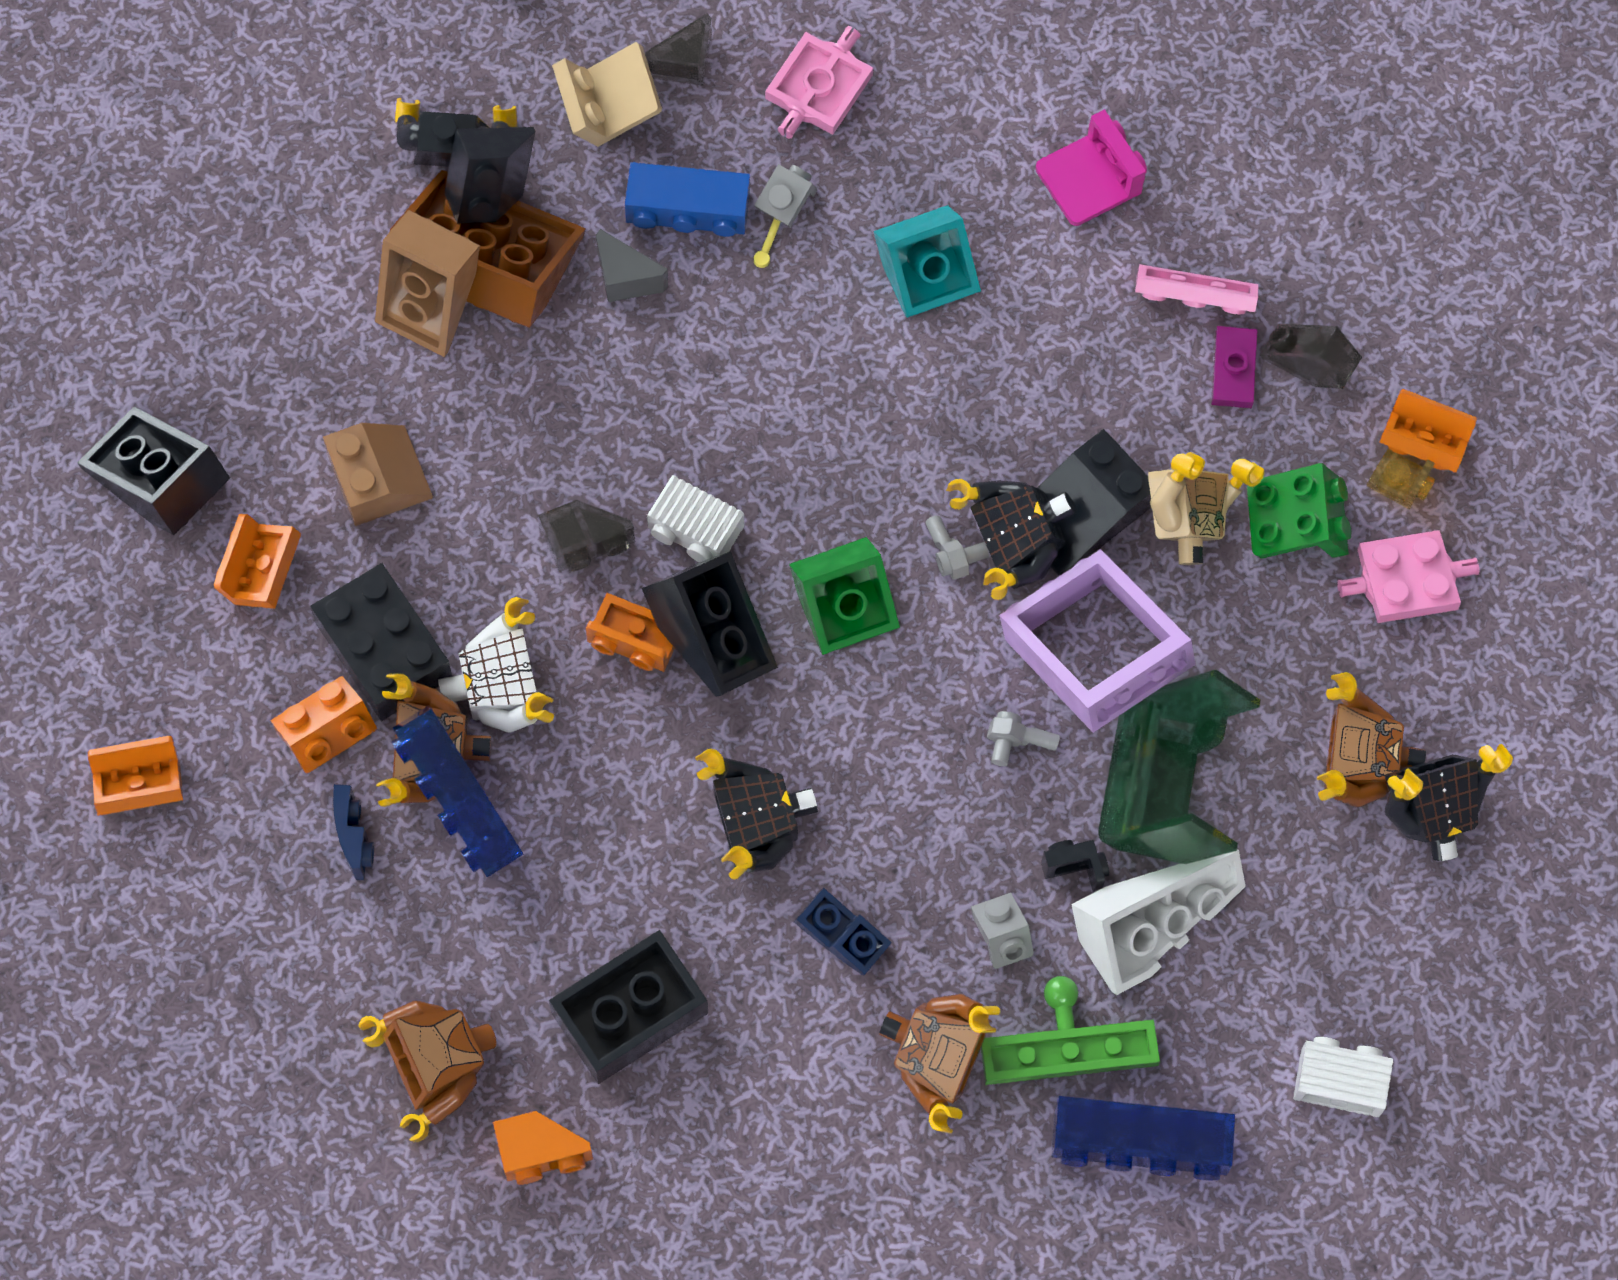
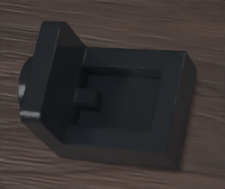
(1068, 858)

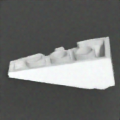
(1141, 918)

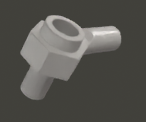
(953, 558)
(1008, 732)

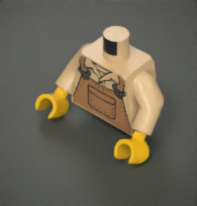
(1193, 503)

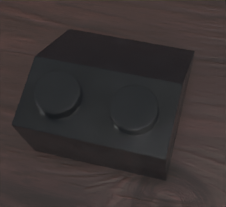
(487, 172)

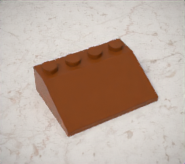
(517, 257)

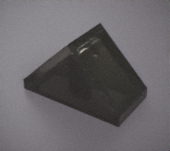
(684, 54)

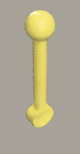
(762, 258)

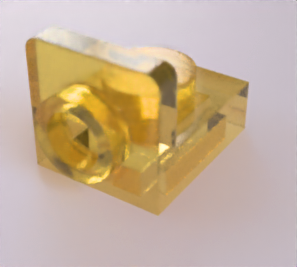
(1401, 479)

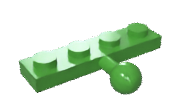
(1069, 1049)

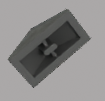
(627, 271)

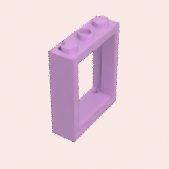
(1128, 684)

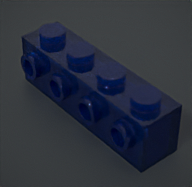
(457, 790)
(1143, 1137)

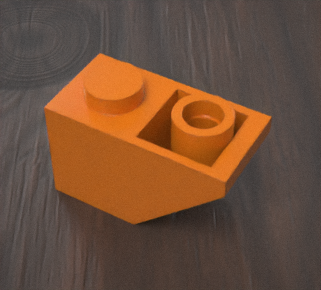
(536, 1145)

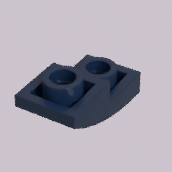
(353, 840)
(842, 933)

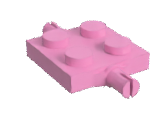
(819, 82)
(1408, 576)

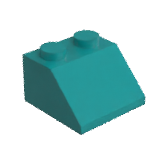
(928, 260)

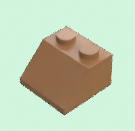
(376, 470)

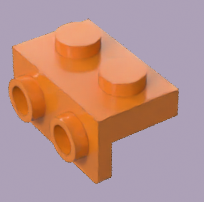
(1428, 430)
(256, 562)
(631, 632)
(324, 724)
(135, 775)

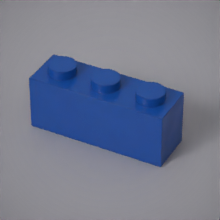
(687, 199)

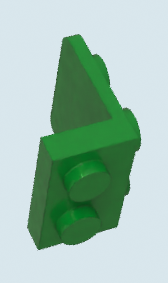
(1299, 512)

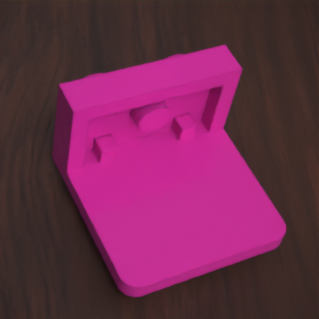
(1093, 171)

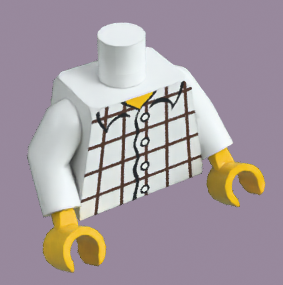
(499, 674)

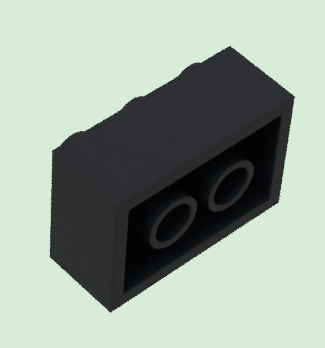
(379, 635)
(628, 1006)

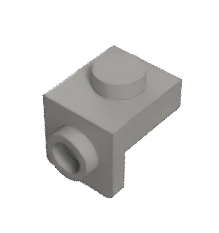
(786, 194)
(1003, 930)

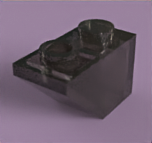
(1313, 354)
(583, 532)

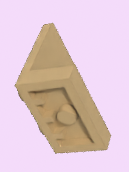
(608, 95)

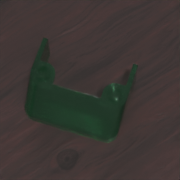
(1156, 766)

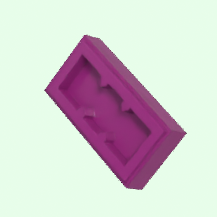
(1234, 367)

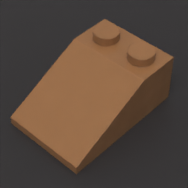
(424, 281)

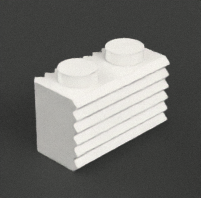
(694, 520)
(1343, 1077)

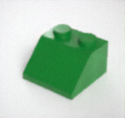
(845, 595)

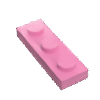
(1196, 289)

